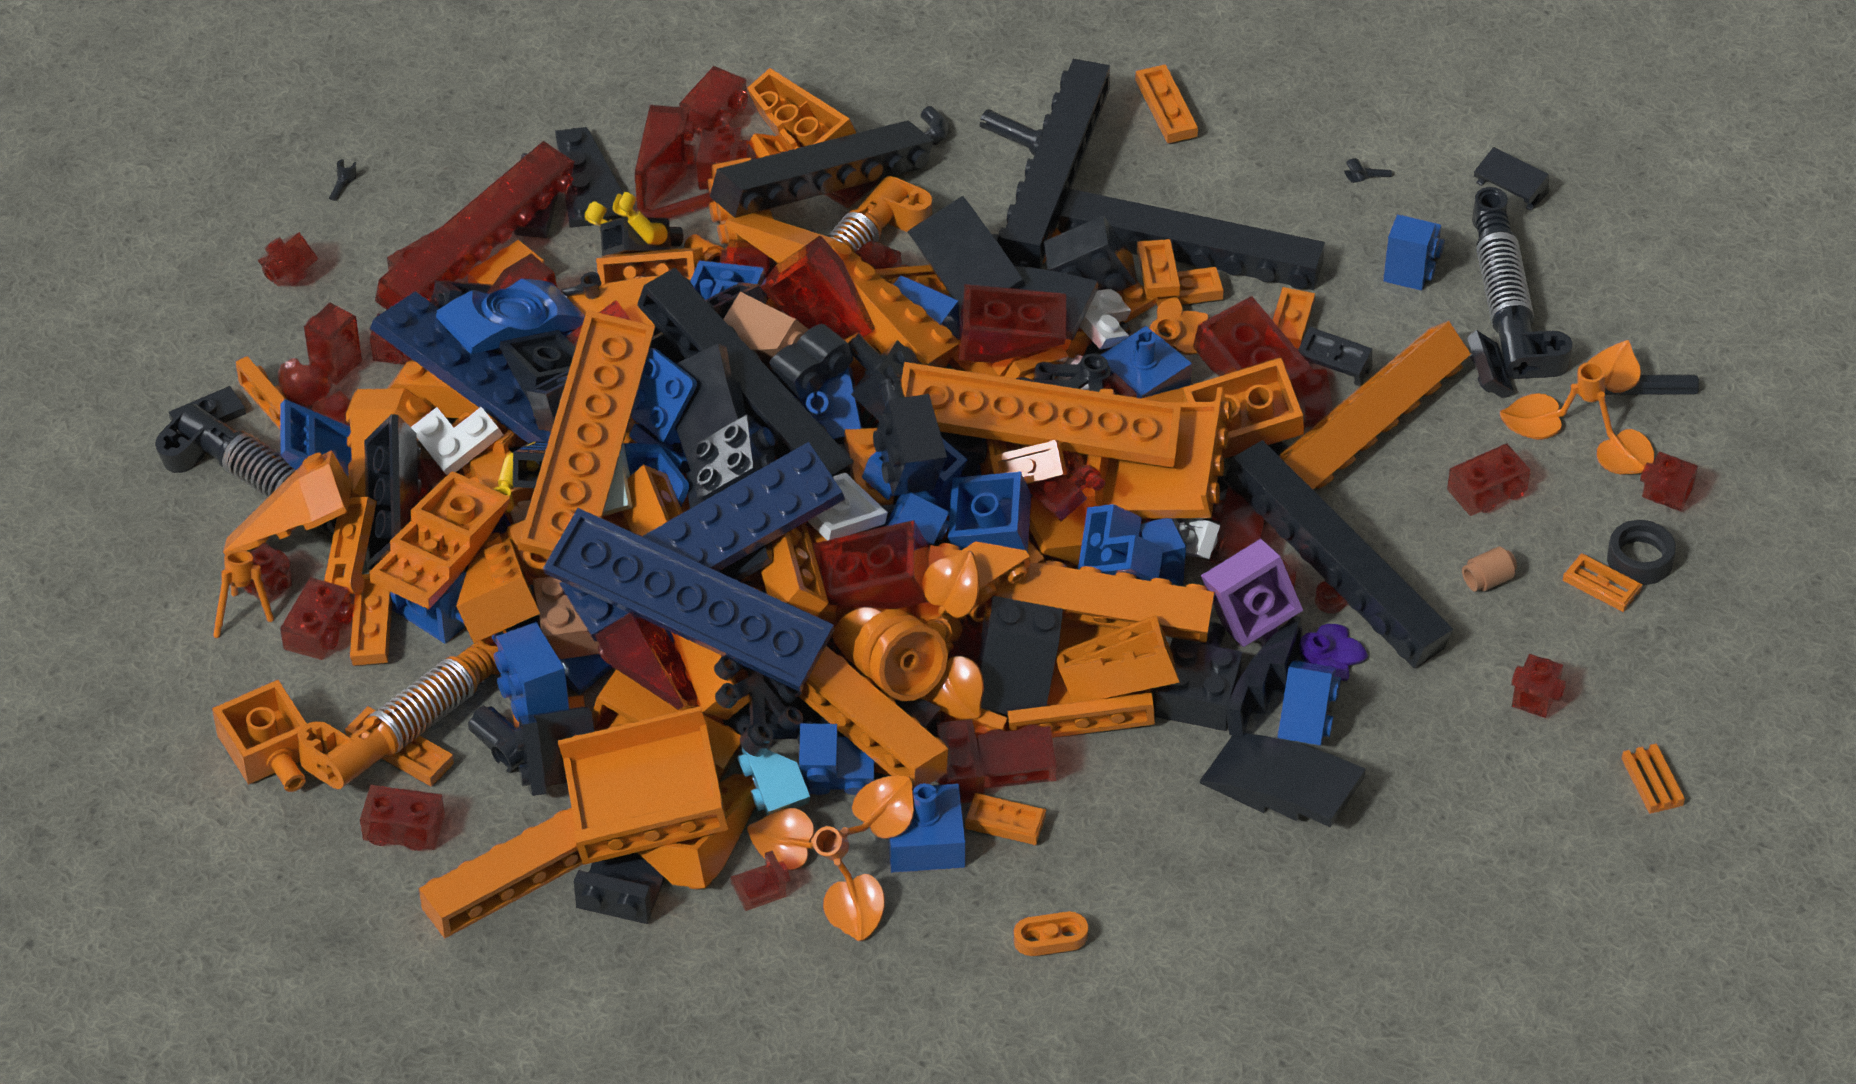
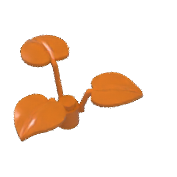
(1613, 369)
(955, 588)
(859, 902)

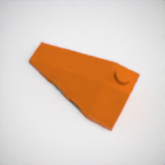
(306, 498)

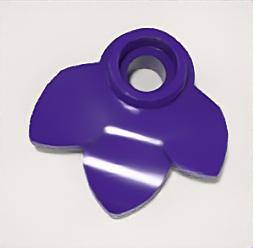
(1332, 648)

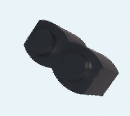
(811, 361)

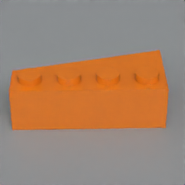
(796, 114)

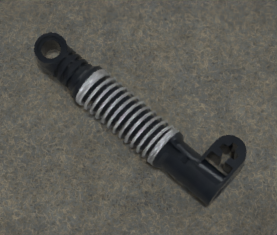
(1509, 293)
(234, 449)

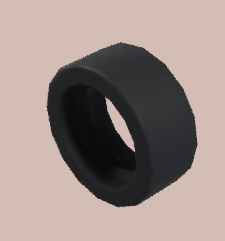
(1645, 532)

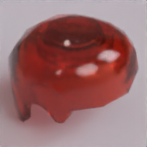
(304, 383)

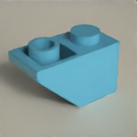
(776, 781)

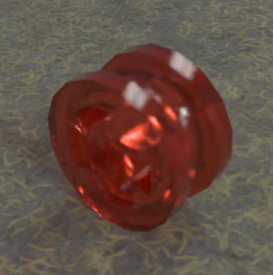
(1330, 605)

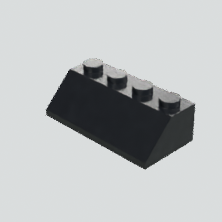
(390, 481)

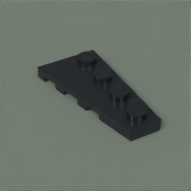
(590, 174)

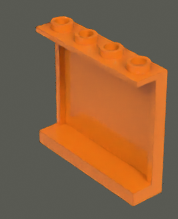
(1170, 492)
(1086, 716)
(643, 785)

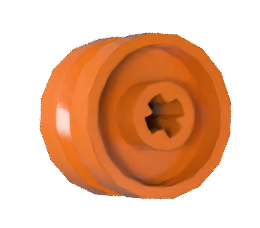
(900, 654)

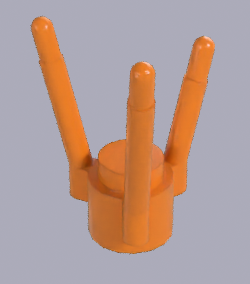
(238, 573)

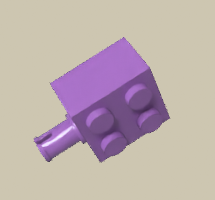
(1252, 593)

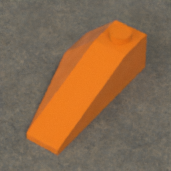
(781, 239)
(366, 413)
(701, 859)

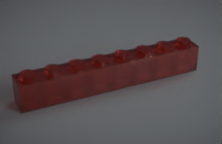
(479, 226)

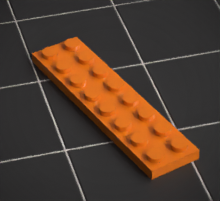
(1045, 412)
(587, 427)

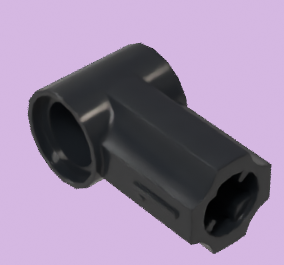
(497, 735)

